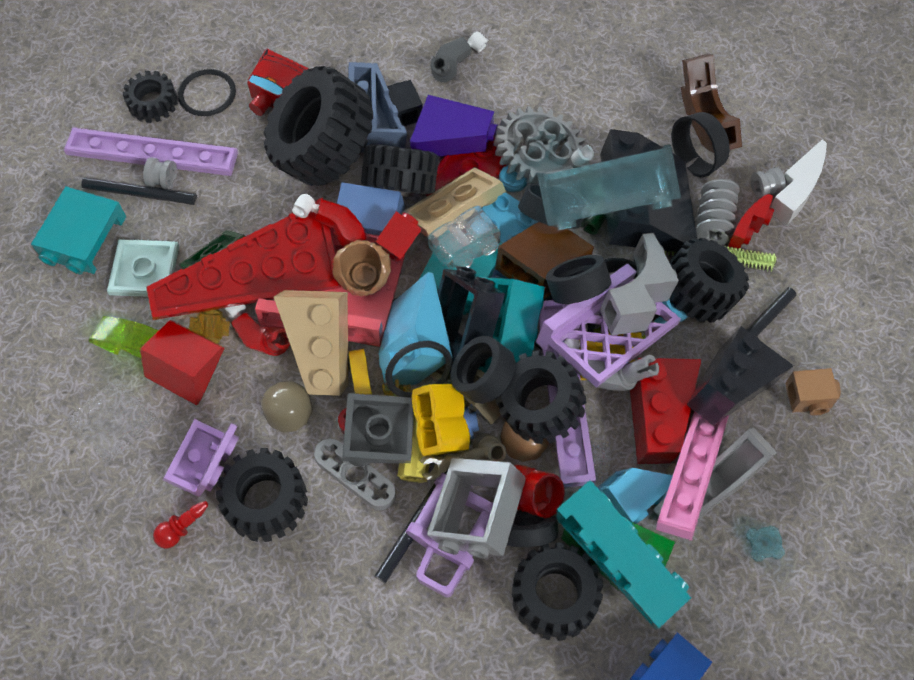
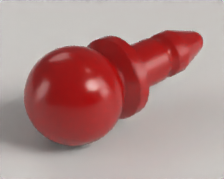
(169, 532)

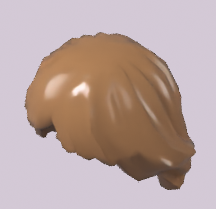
(361, 267)

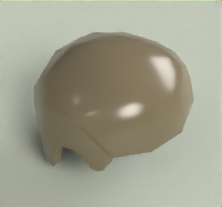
(286, 406)

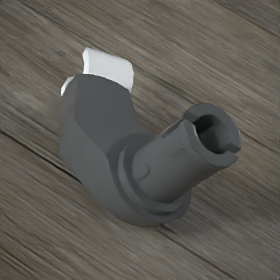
(445, 63)

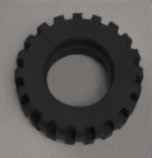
(318, 126)

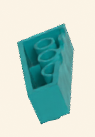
(623, 555)

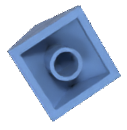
(371, 205)

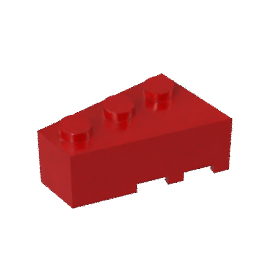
(662, 409)

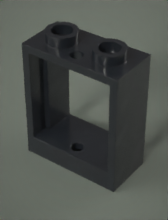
(484, 310)

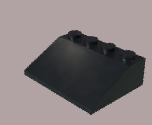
(670, 224)

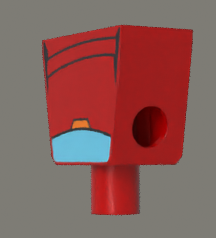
(270, 78)

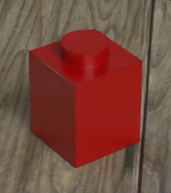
(398, 235)

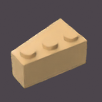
(318, 337)

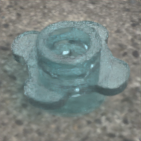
(772, 536)

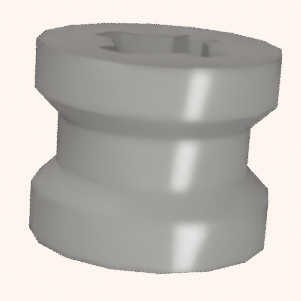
(159, 173)
(768, 183)

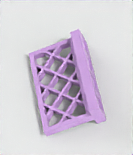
(576, 315)

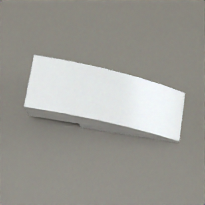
(799, 184)

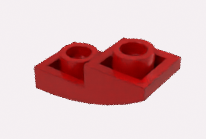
(752, 221)

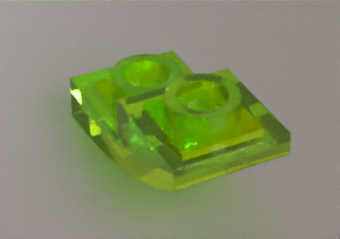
(121, 334)

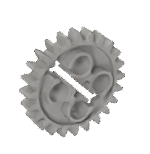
(542, 137)

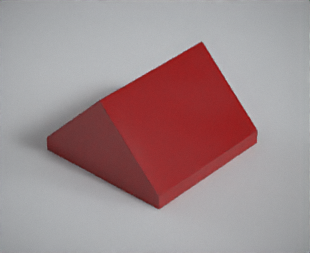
(180, 360)

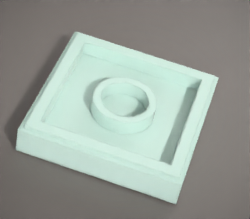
(140, 265)

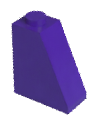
(452, 128)

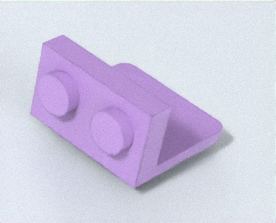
(197, 460)

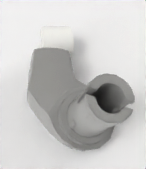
(627, 376)

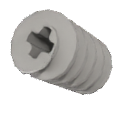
(717, 210)

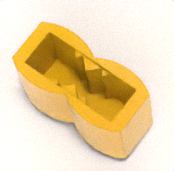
(440, 419)

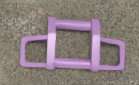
(463, 558)

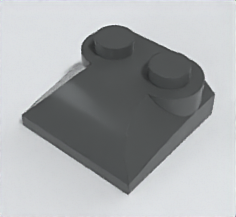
(378, 429)

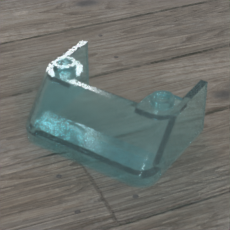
(609, 187)

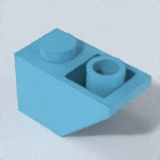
(635, 491)

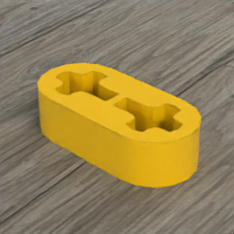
(359, 372)

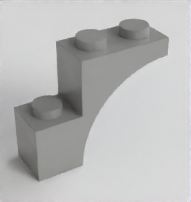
(633, 305)
(734, 469)

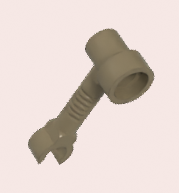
(481, 451)

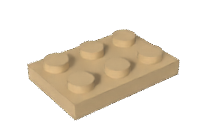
(453, 199)

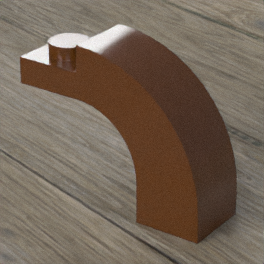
(701, 95)

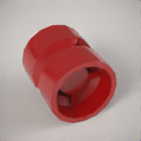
(541, 492)

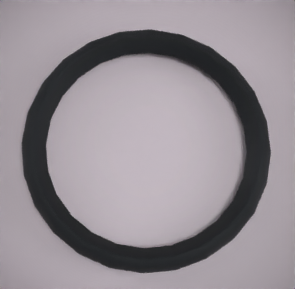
(206, 72)
(420, 344)

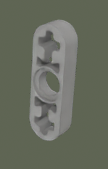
(368, 495)

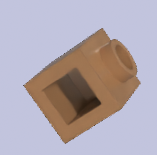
(813, 391)

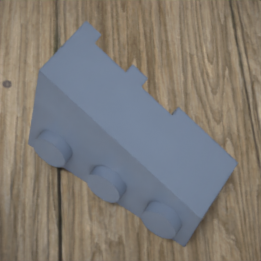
(386, 125)

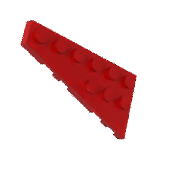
(276, 258)

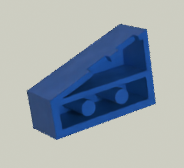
(674, 661)

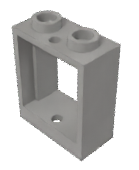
(453, 498)

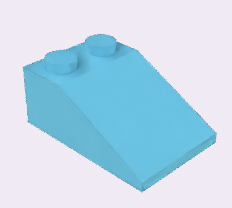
(414, 318)

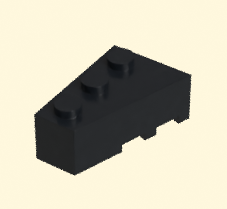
(736, 376)

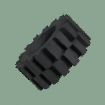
(145, 85)

